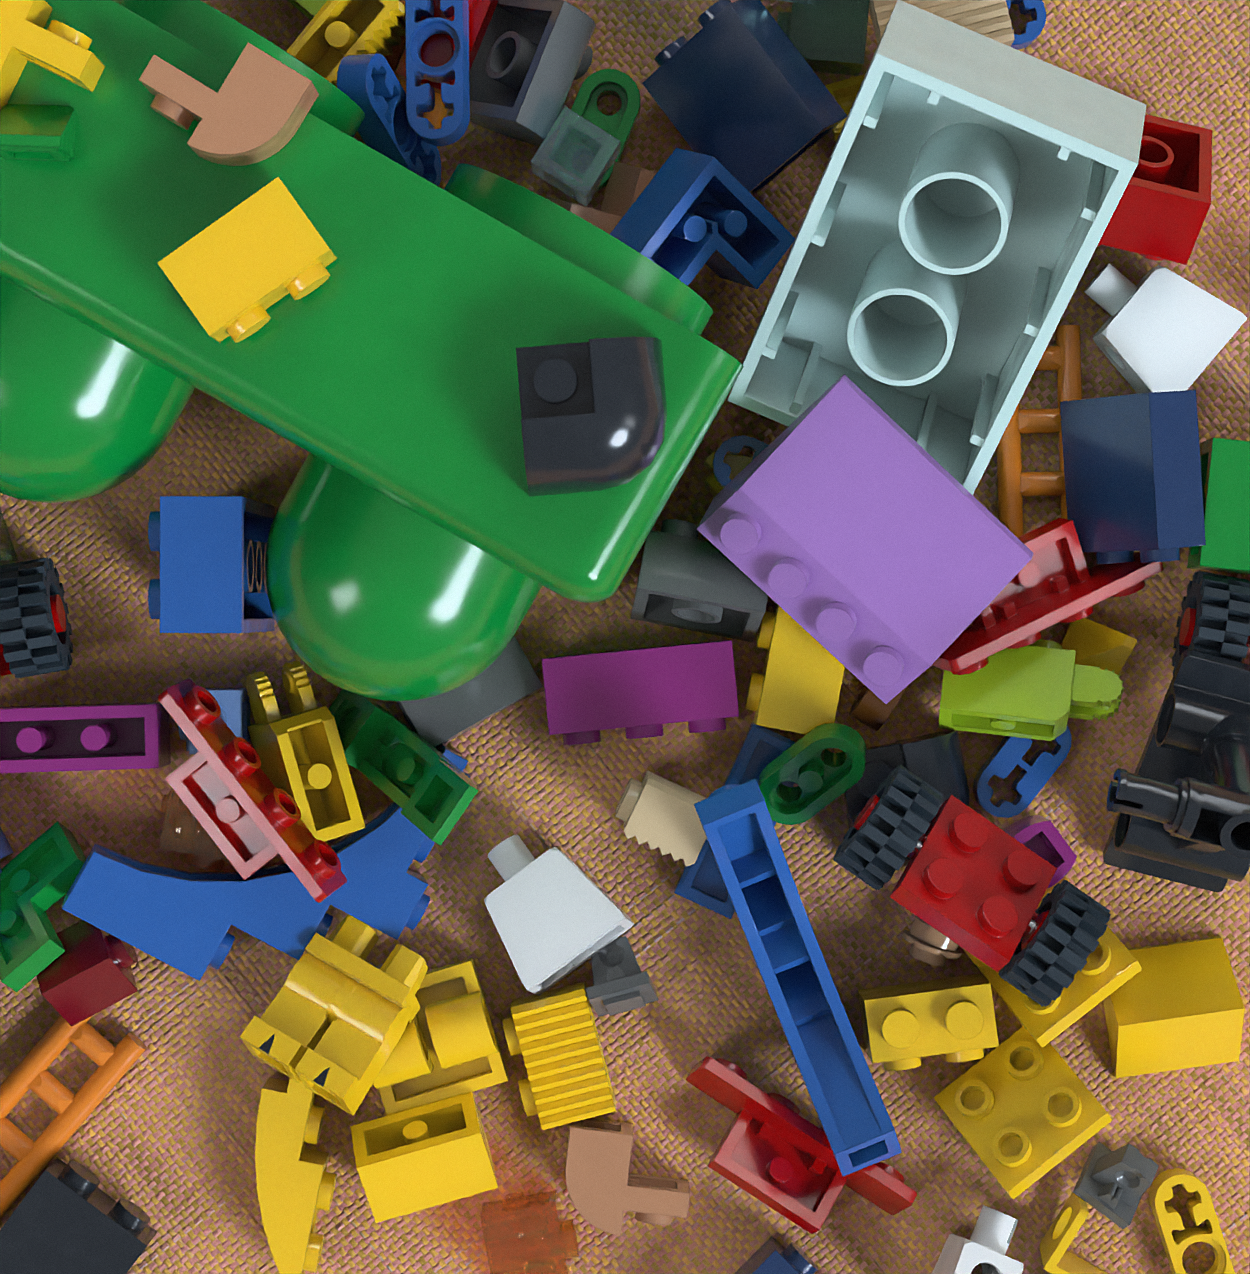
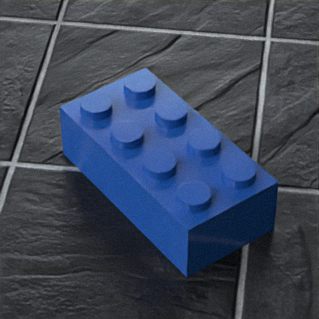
(210, 564)

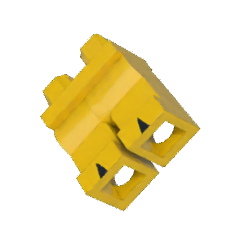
(339, 1014)

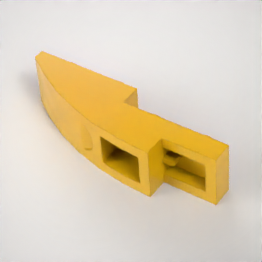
(290, 1176)

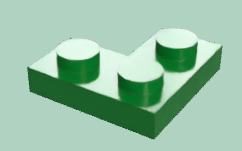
(27, 890)

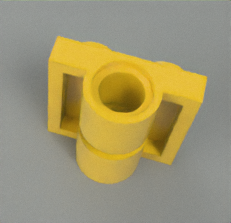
(1103, 974)
(446, 1046)
(1022, 1110)

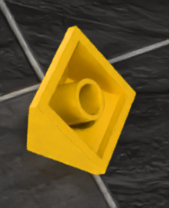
(1176, 1010)

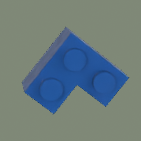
(703, 216)

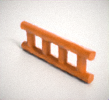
(1011, 481)
(71, 1107)

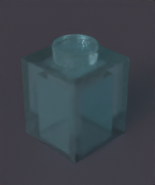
(575, 156)

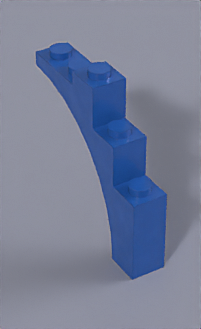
(187, 914)
(796, 976)

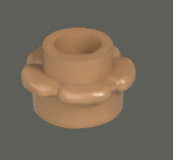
(930, 944)

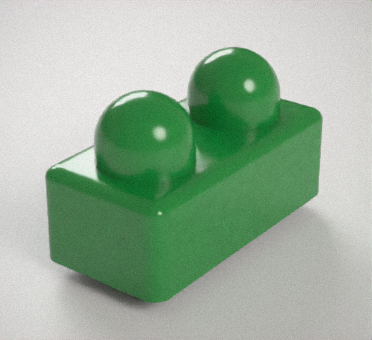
(413, 514)

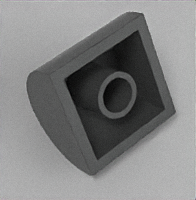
(528, 66)
(695, 586)

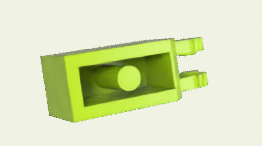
(1028, 693)

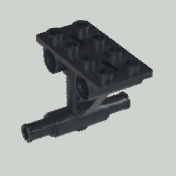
(1190, 795)

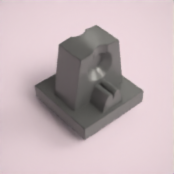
(619, 980)
(1115, 1181)

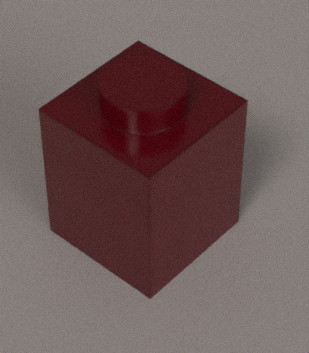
(89, 973)

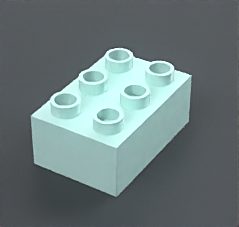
(944, 238)

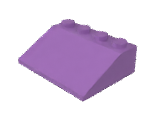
(864, 539)

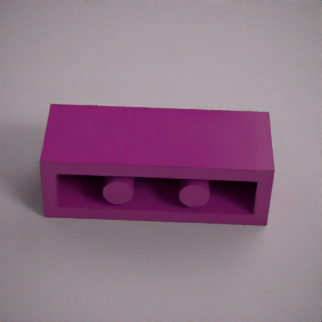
(640, 691)
(84, 737)

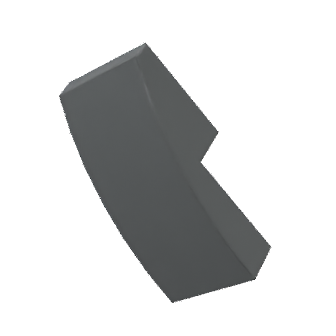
(467, 706)

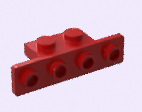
(1046, 591)
(239, 802)
(785, 1156)

